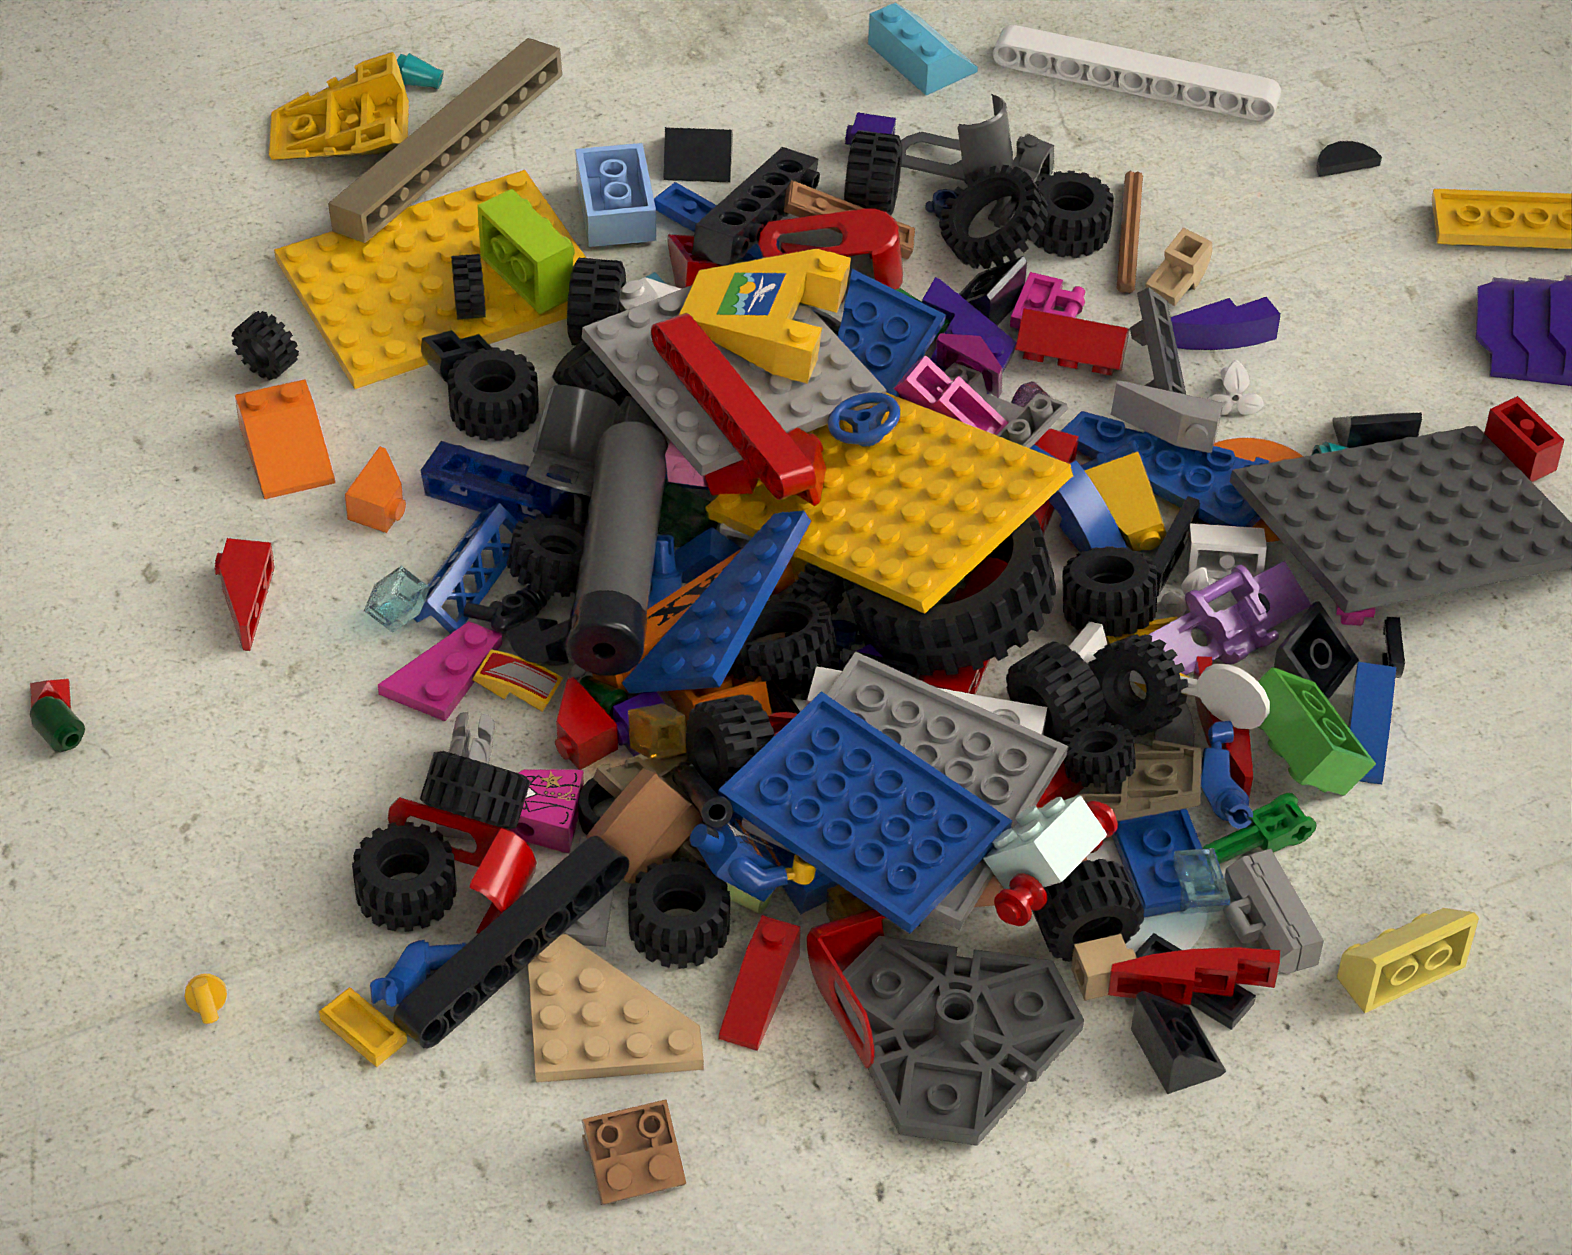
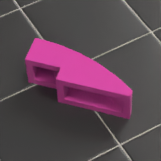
(933, 389)

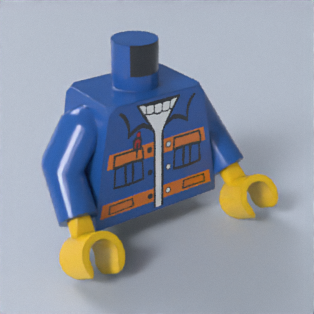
(747, 859)

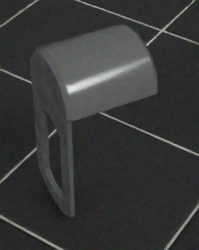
(980, 146)
(571, 435)

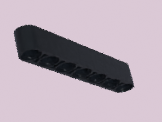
(511, 942)

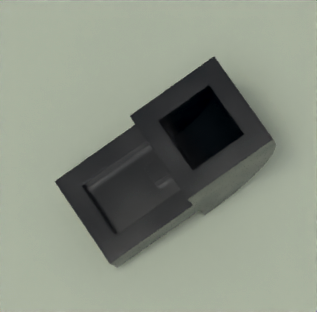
(446, 348)
(540, 641)

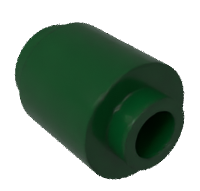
(57, 723)

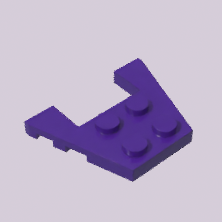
(968, 321)

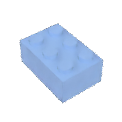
(615, 195)

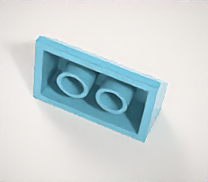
(916, 49)

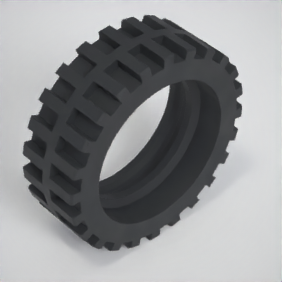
(970, 628)

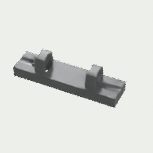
(1158, 334)

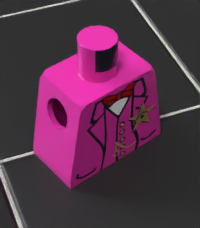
(550, 808)

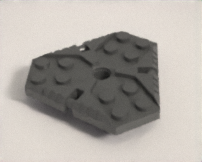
(957, 1032)

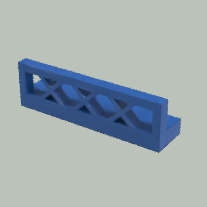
(459, 564)

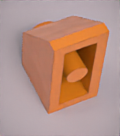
(376, 494)

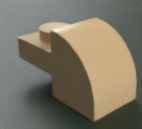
(1183, 266)

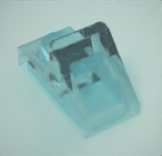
(1200, 881)

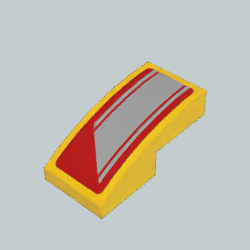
(512, 674)

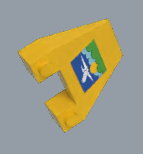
(753, 305)

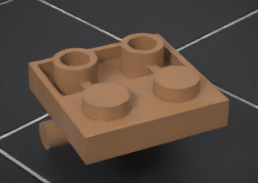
(633, 1151)

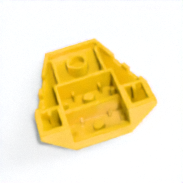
(348, 118)

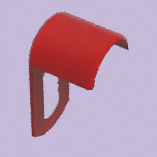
(862, 231)
(502, 856)
(830, 951)

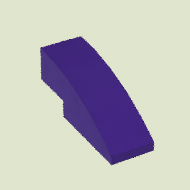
(1226, 325)

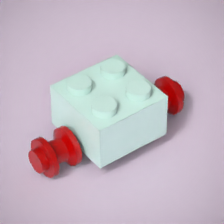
(1044, 852)

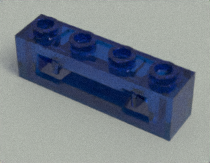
(490, 482)

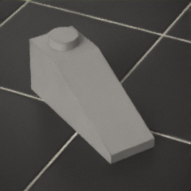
(1169, 415)

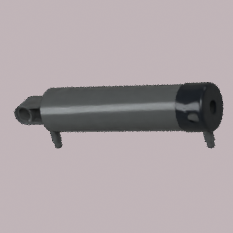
(618, 546)

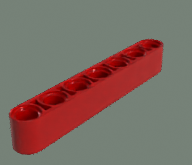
(733, 406)

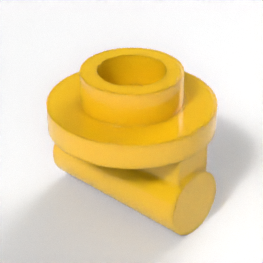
(206, 996)

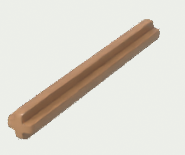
(1129, 232)

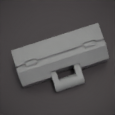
(1275, 910)

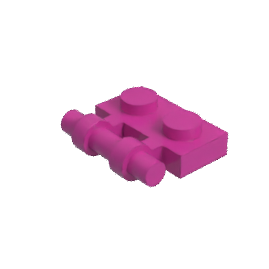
(1045, 293)

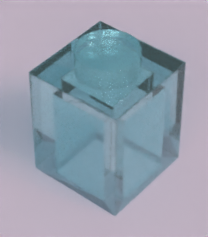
(396, 599)

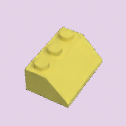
(1407, 957)

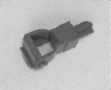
(1037, 160)

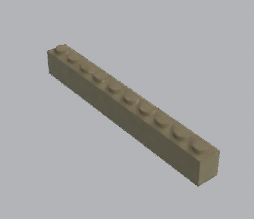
(444, 140)

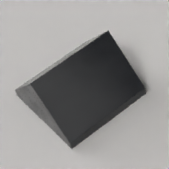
(698, 154)
(997, 289)
(1371, 429)
(1316, 651)
(1174, 1043)

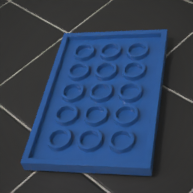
(865, 811)

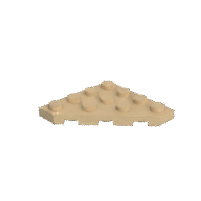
(601, 1021)

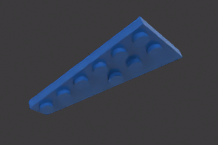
(886, 328)
(1174, 469)
(715, 627)

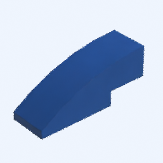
(1085, 513)
(1372, 713)

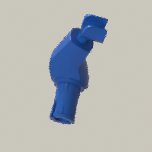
(665, 575)
(1220, 789)
(411, 971)

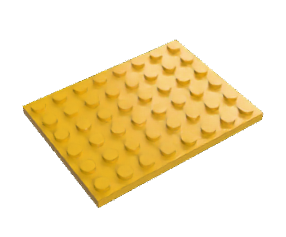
(399, 287)
(911, 507)

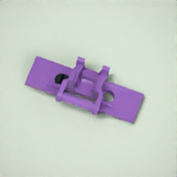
(1243, 627)

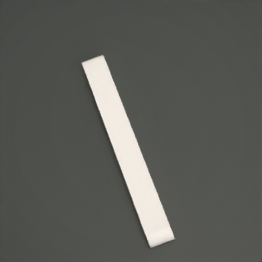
(1137, 73)

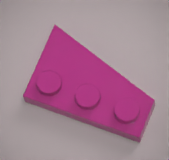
(443, 673)

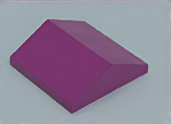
(972, 353)

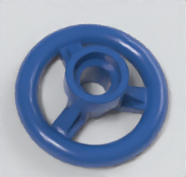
(865, 422)

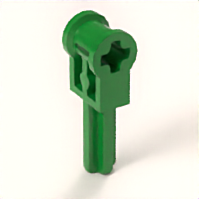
(1272, 827)

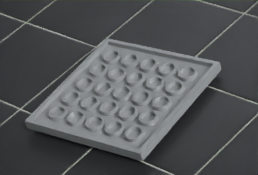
(628, 352)
(967, 743)

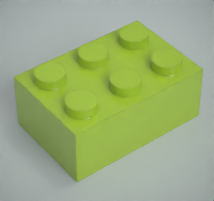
(525, 250)

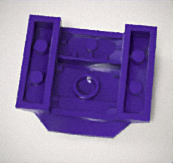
(1527, 328)

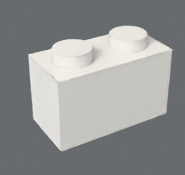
(1225, 547)

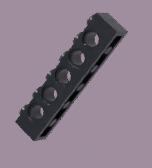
(740, 217)

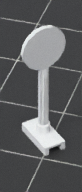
(1222, 687)

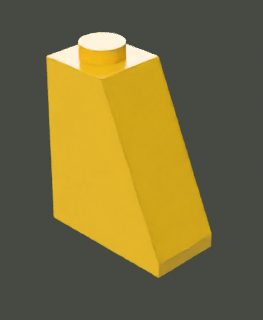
(1130, 501)

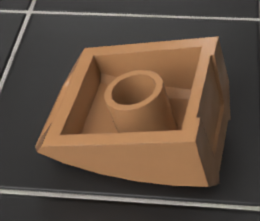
(647, 823)

